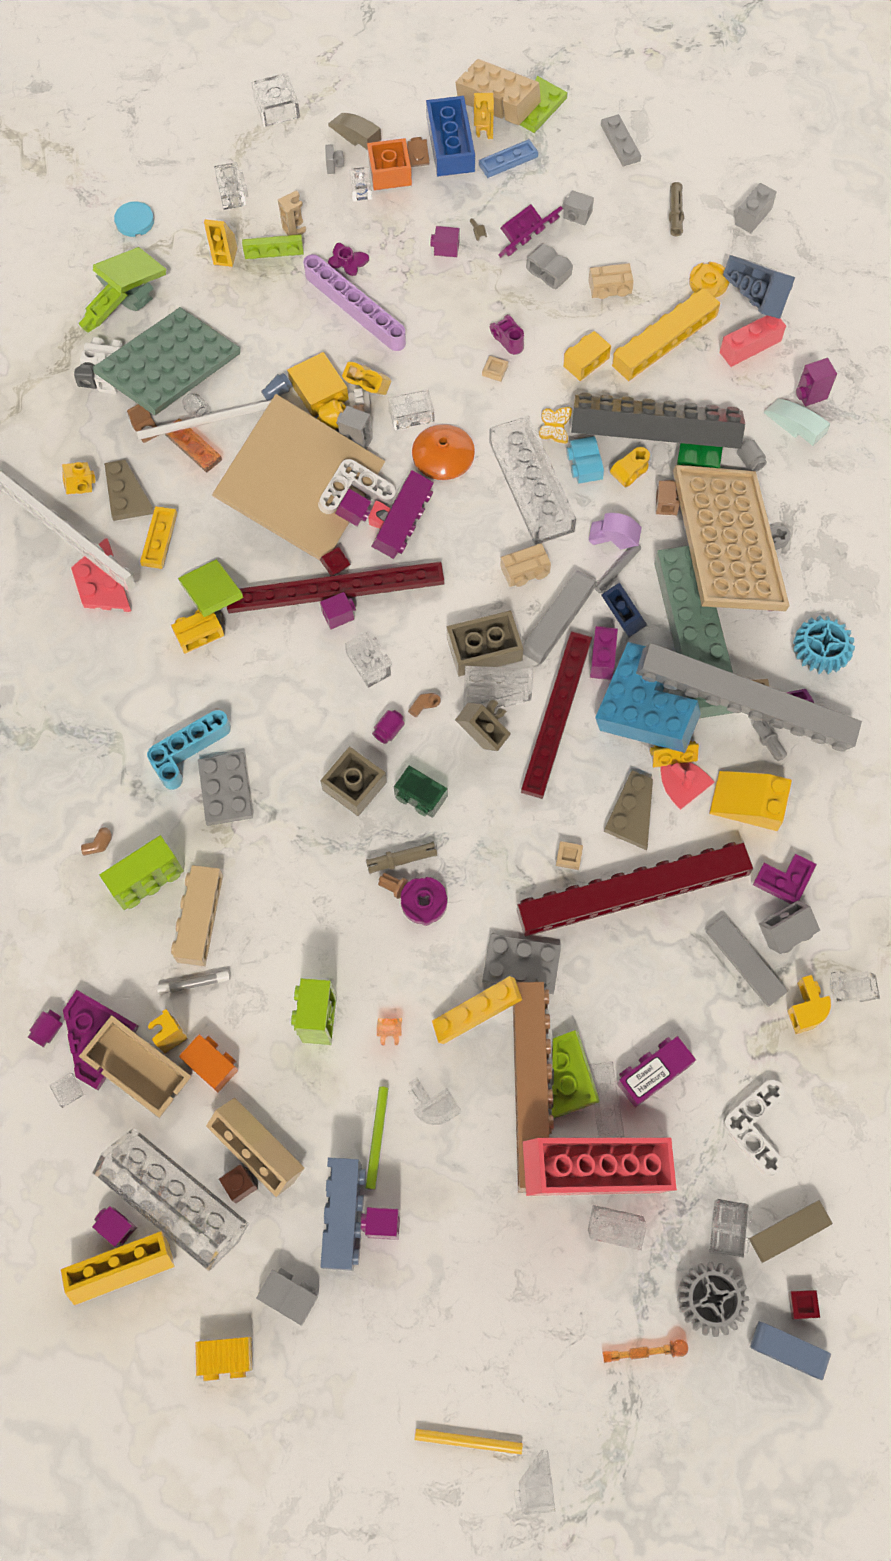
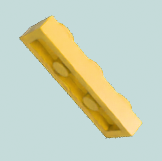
(158, 537)

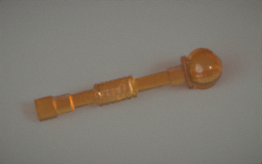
(677, 1348)

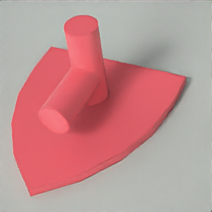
(684, 782)

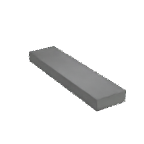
(746, 961)

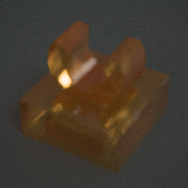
(389, 1027)

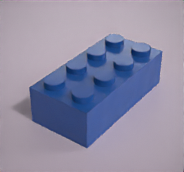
(450, 136)

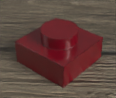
(335, 561)
(804, 1304)

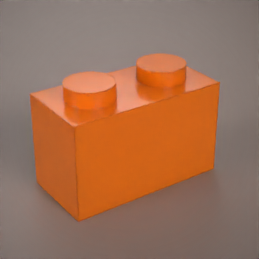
(209, 1062)

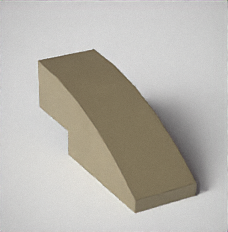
(356, 129)
(790, 1231)

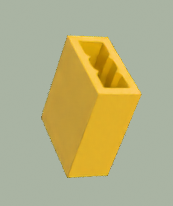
(317, 383)

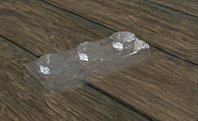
(608, 1109)

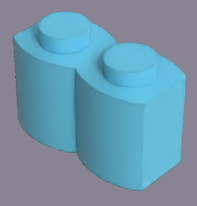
(586, 460)

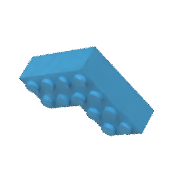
(643, 710)

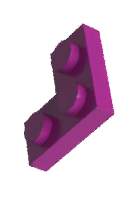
(787, 885)

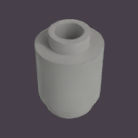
(752, 455)

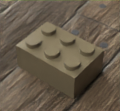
(485, 642)

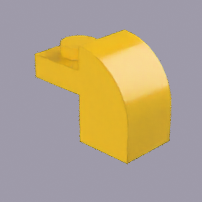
(813, 1010)

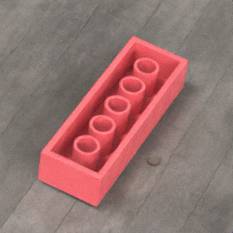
(598, 1166)

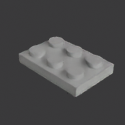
(225, 789)
(521, 960)

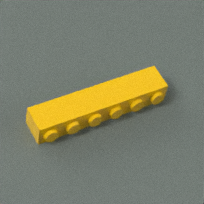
(665, 334)

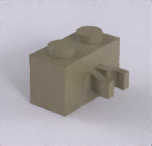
(483, 724)

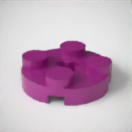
(427, 913)

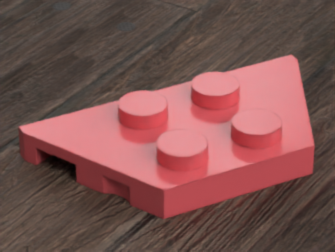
(96, 586)

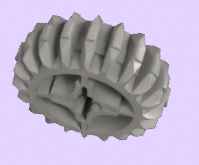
(718, 1310)

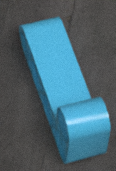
(191, 746)

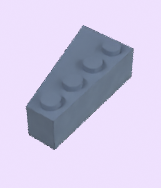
(760, 284)
(342, 1214)

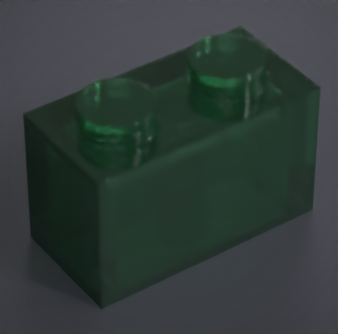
(420, 792)

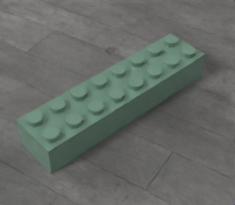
(693, 627)

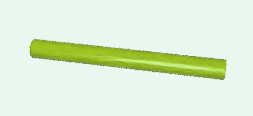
(377, 1138)

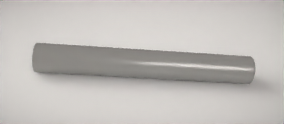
(608, 578)

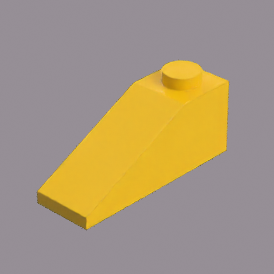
(221, 242)

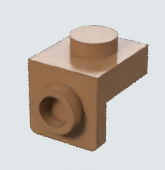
(418, 152)

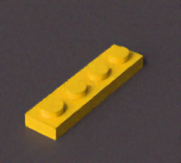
(476, 1010)

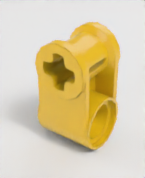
(631, 466)

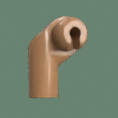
(423, 702)
(99, 844)

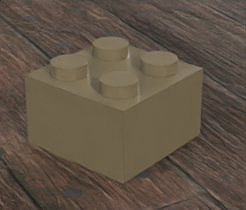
(353, 781)

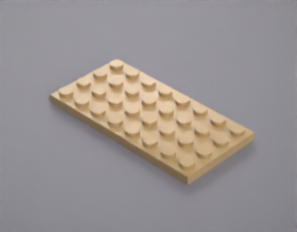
(730, 539)

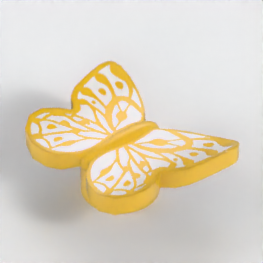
(554, 424)

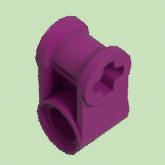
(508, 334)

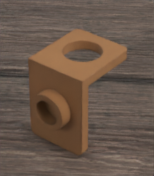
(141, 418)

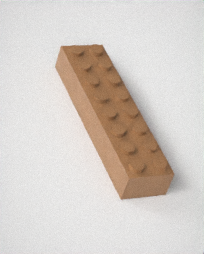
(531, 1069)

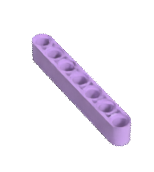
(355, 302)

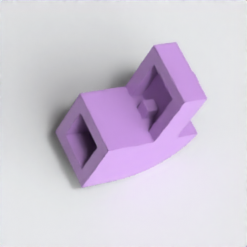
(616, 528)

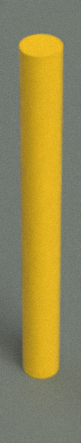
(468, 1441)

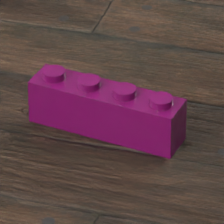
(402, 515)

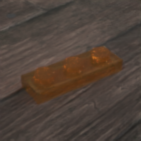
(195, 448)

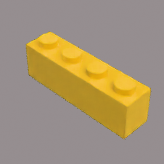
(117, 1268)

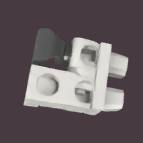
(92, 355)

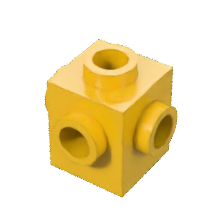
(77, 478)

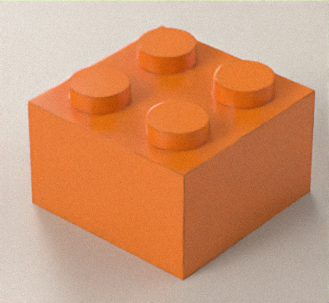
(389, 164)

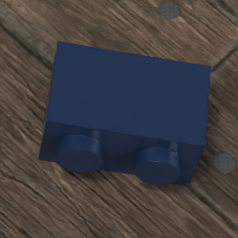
(624, 610)

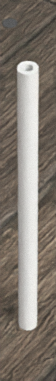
(142, 434)

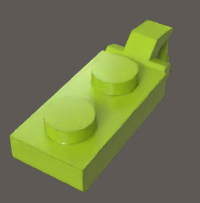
(101, 308)

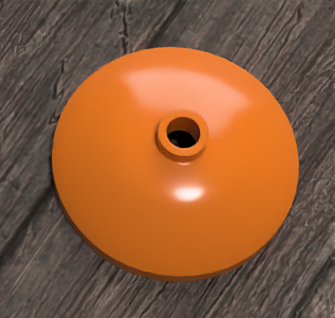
(446, 460)

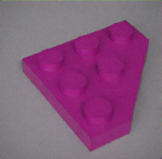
(83, 1021)

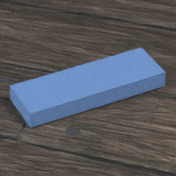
(508, 158)

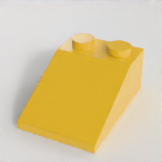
(751, 798)

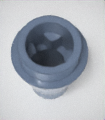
(279, 385)

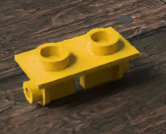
(667, 756)

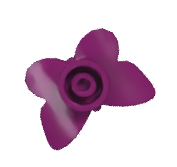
(345, 258)

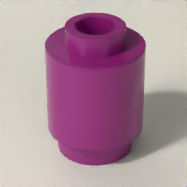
(388, 726)
(45, 1028)

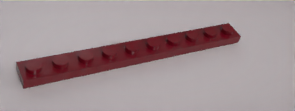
(326, 587)

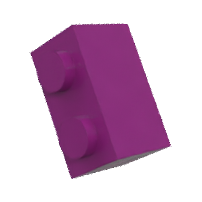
(816, 382)
(603, 653)
(381, 1223)

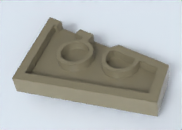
(125, 492)
(632, 811)

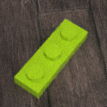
(272, 246)

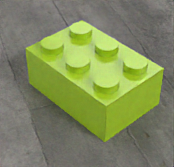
(142, 873)
(314, 1011)

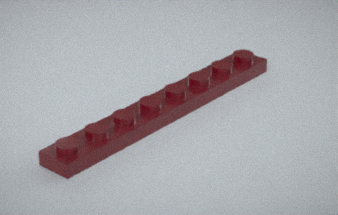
(556, 715)

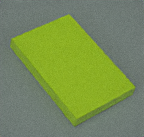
(129, 269)
(210, 588)

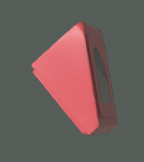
(378, 514)

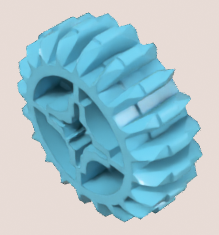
(812, 648)

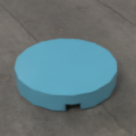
(134, 219)

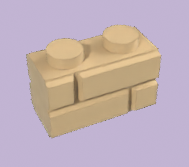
(611, 281)
(525, 565)

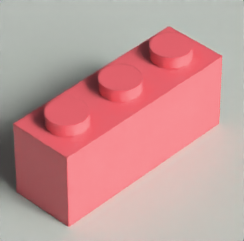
(752, 339)

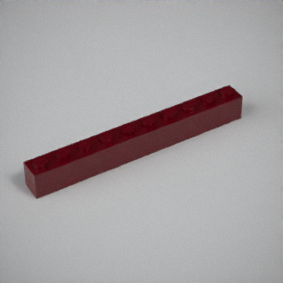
(634, 889)

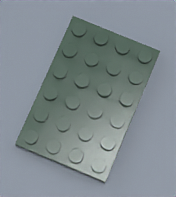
(166, 360)

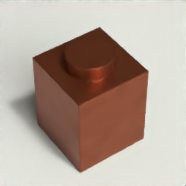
(238, 1183)

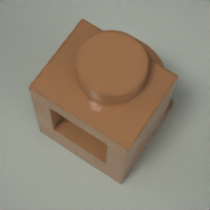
(667, 498)

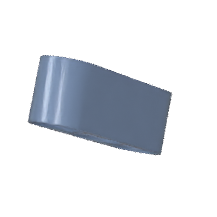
(790, 1350)

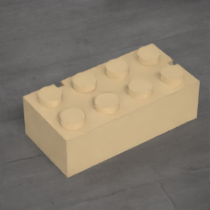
(518, 92)
(135, 1066)

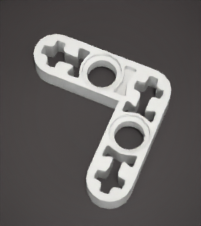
(348, 480)
(748, 1130)

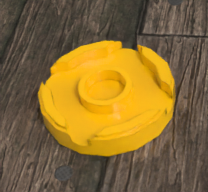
(709, 277)

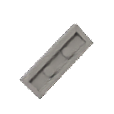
(620, 140)

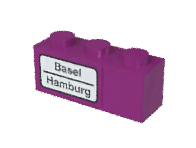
(655, 1070)

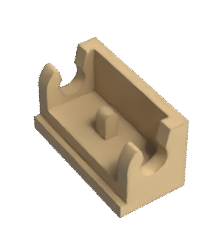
(291, 213)

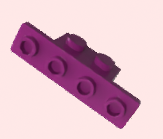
(523, 225)

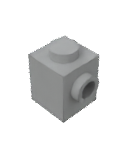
(578, 207)

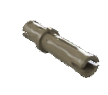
(676, 215)
(402, 857)

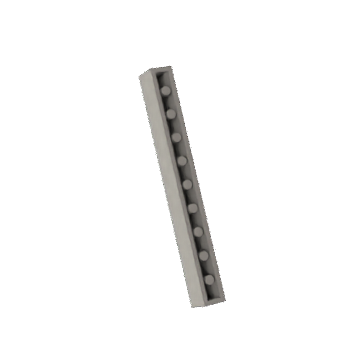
(748, 697)

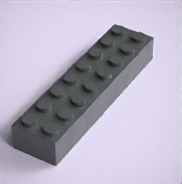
(658, 421)

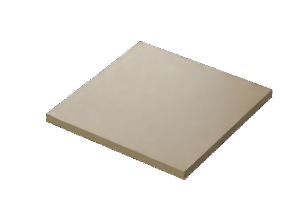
(286, 472)

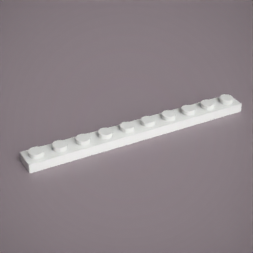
(67, 532)

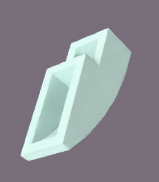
(798, 420)

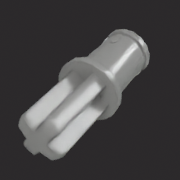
(770, 740)

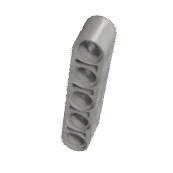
(559, 617)

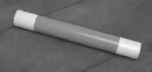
(193, 982)

